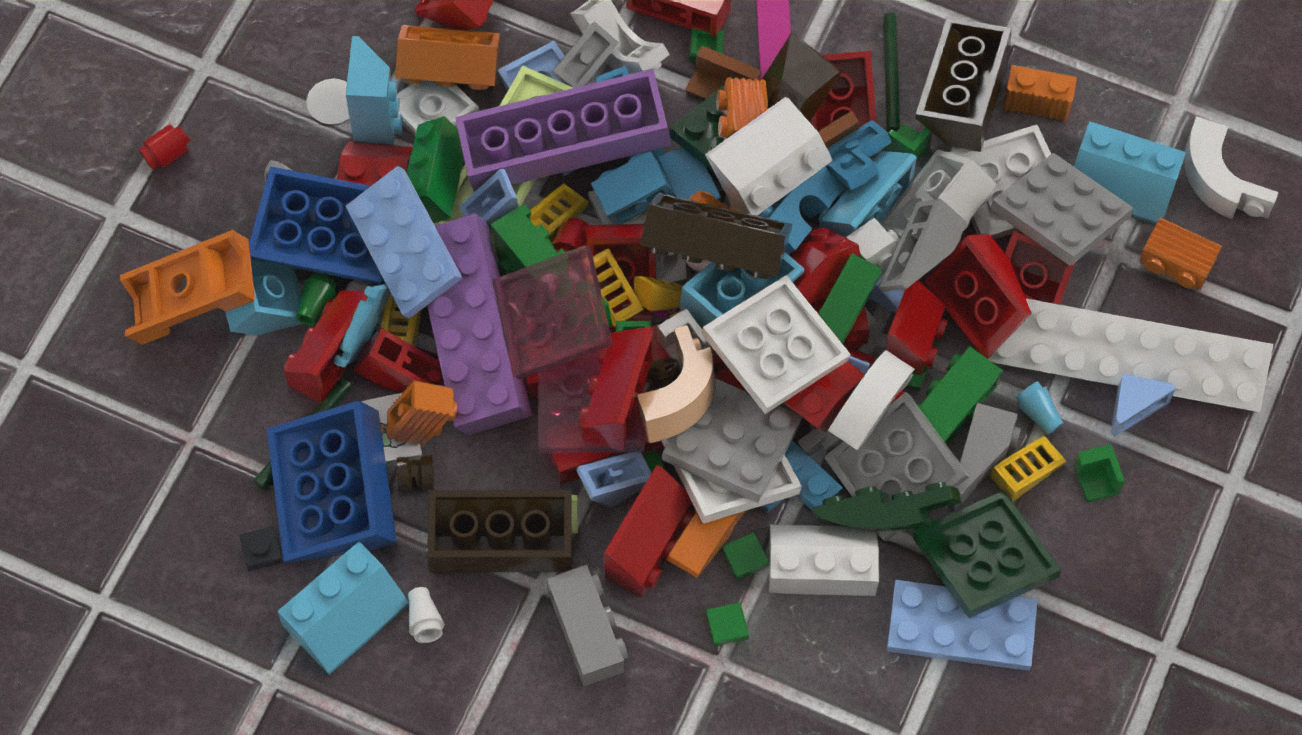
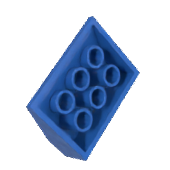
(309, 227)
(331, 483)

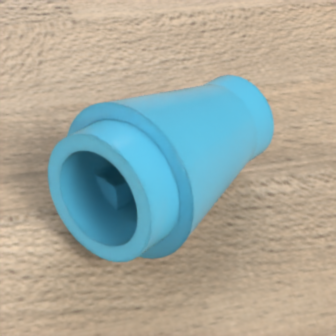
(1038, 405)

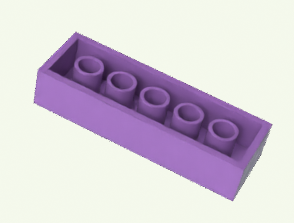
(565, 130)
(472, 335)

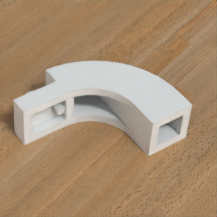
(631, 50)
(1214, 181)
(871, 399)

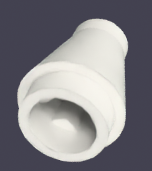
(424, 617)

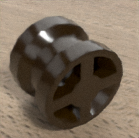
(663, 372)

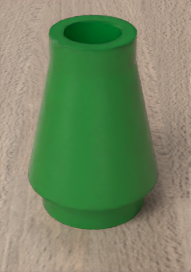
(315, 294)

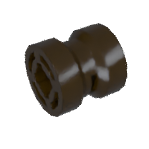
(415, 473)

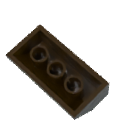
(964, 82)
(715, 235)
(500, 531)

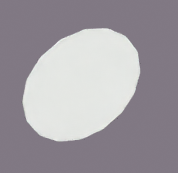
(328, 101)

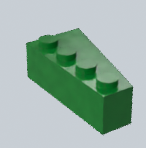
(523, 244)

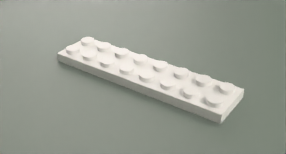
(1108, 345)

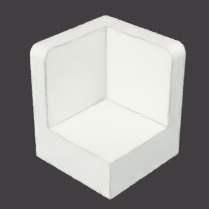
(667, 336)

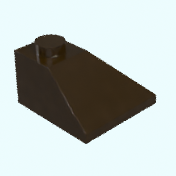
(801, 76)

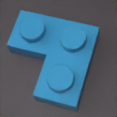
(852, 153)
(814, 480)

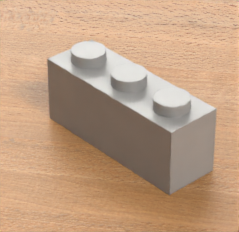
(587, 624)

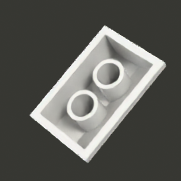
(768, 158)
(944, 177)
(823, 560)

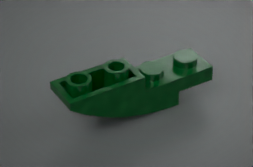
(875, 512)

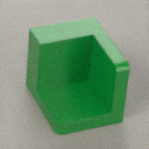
(909, 141)
(1098, 473)

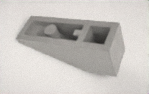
(926, 241)
(986, 445)

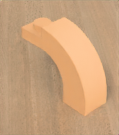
(685, 400)

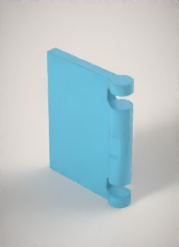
(363, 324)

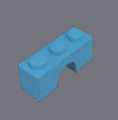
(811, 198)

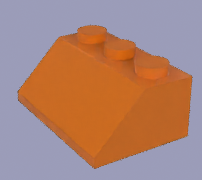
(447, 56)

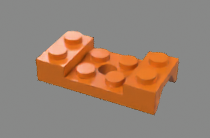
(216, 277)

